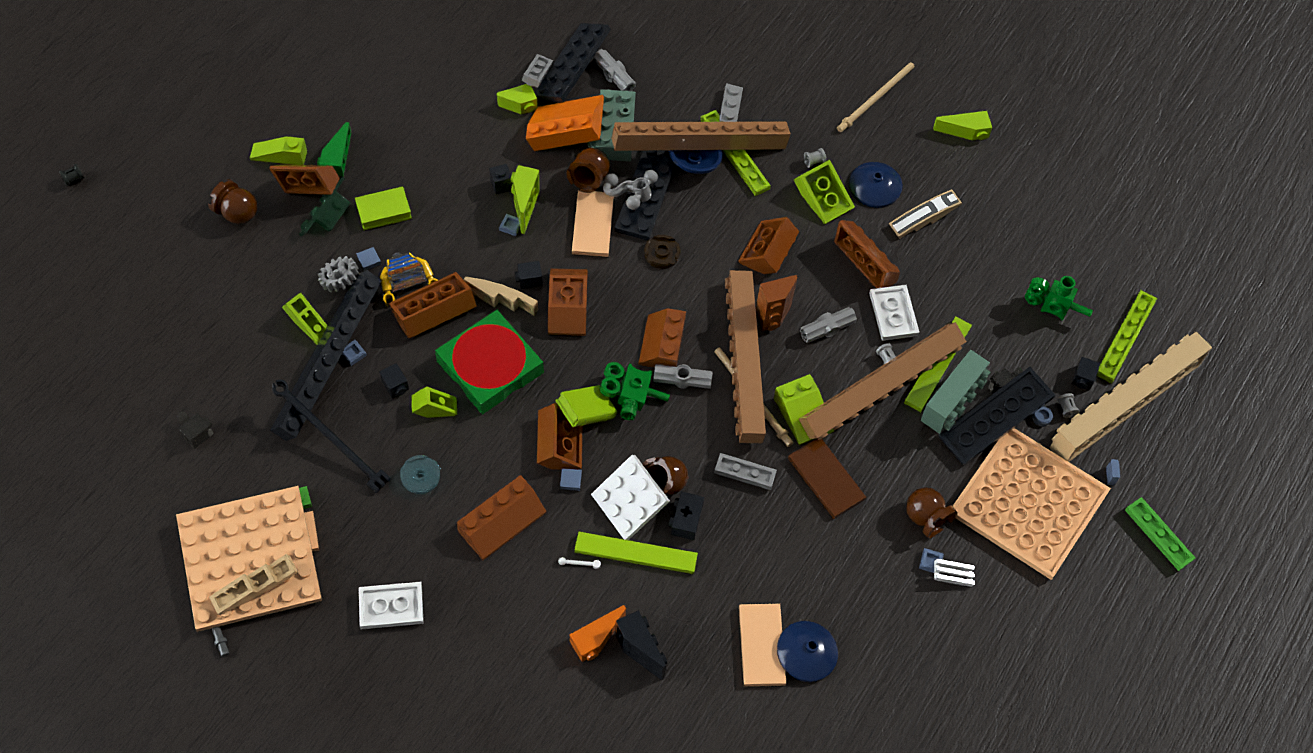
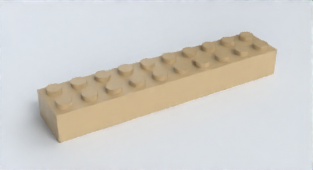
(1129, 397)

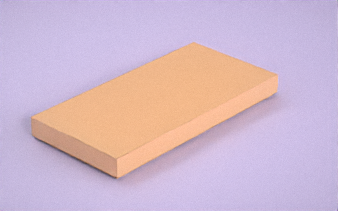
(592, 224)
(759, 638)

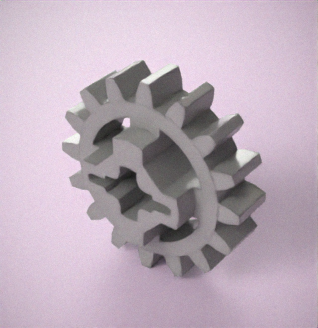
(338, 273)

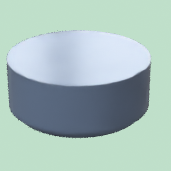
(1042, 416)

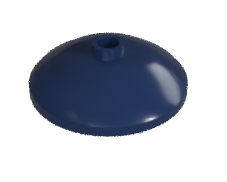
(696, 160)
(875, 191)
(799, 658)

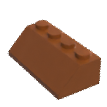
(866, 255)
(433, 304)
(501, 517)

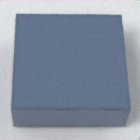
(510, 225)
(368, 259)
(353, 353)
(1113, 472)
(570, 479)
(928, 558)

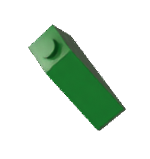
(336, 150)

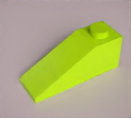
(967, 125)
(280, 150)
(305, 317)

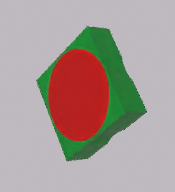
(489, 361)

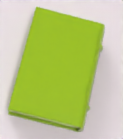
(383, 208)
(586, 406)

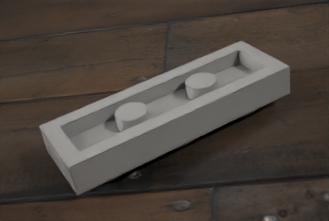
(537, 70)
(730, 103)
(745, 471)

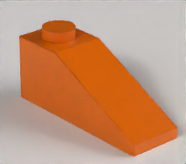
(593, 637)

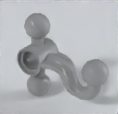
(639, 187)

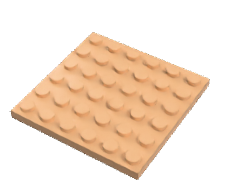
(1030, 502)
(237, 540)

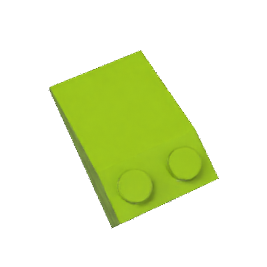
(525, 192)
(824, 192)
(795, 401)

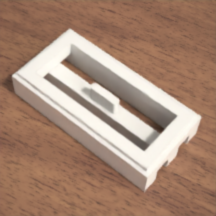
(953, 565)

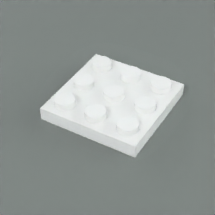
(630, 497)

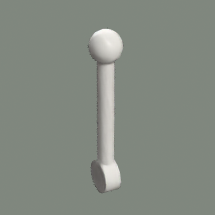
(596, 564)

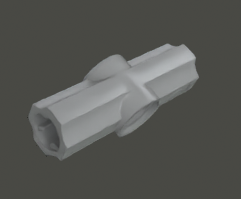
(614, 71)
(828, 324)
(672, 374)

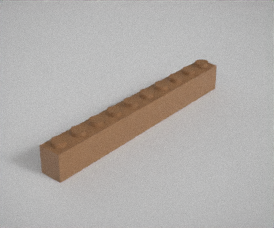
(699, 135)
(745, 357)
(882, 380)

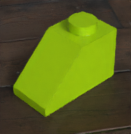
(518, 99)
(433, 403)

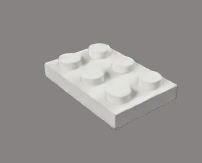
(894, 312)
(390, 605)

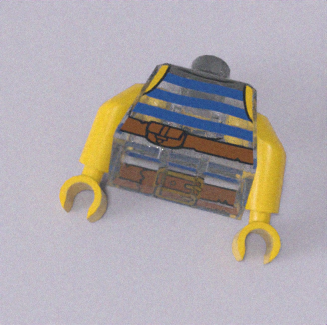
(403, 272)

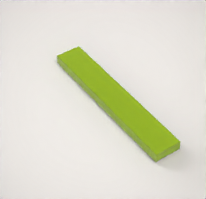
(742, 163)
(1126, 336)
(928, 380)
(636, 552)

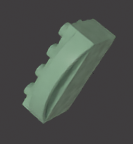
(617, 107)
(955, 391)

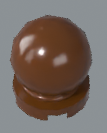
(588, 169)
(234, 203)
(668, 473)
(928, 509)

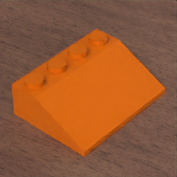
(566, 123)

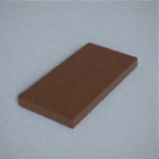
(827, 477)

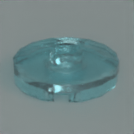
(420, 465)

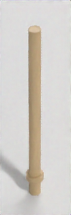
(848, 121)
(781, 433)

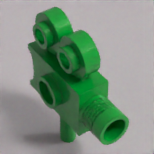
(1058, 297)
(632, 390)

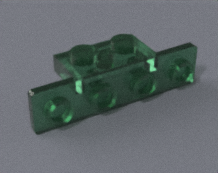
(328, 211)

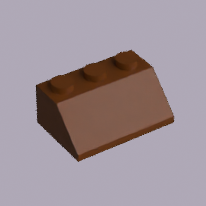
(306, 178)
(769, 245)
(775, 302)
(662, 338)
(558, 442)

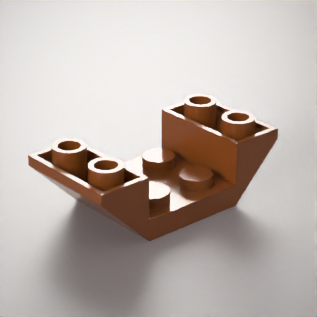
(567, 302)

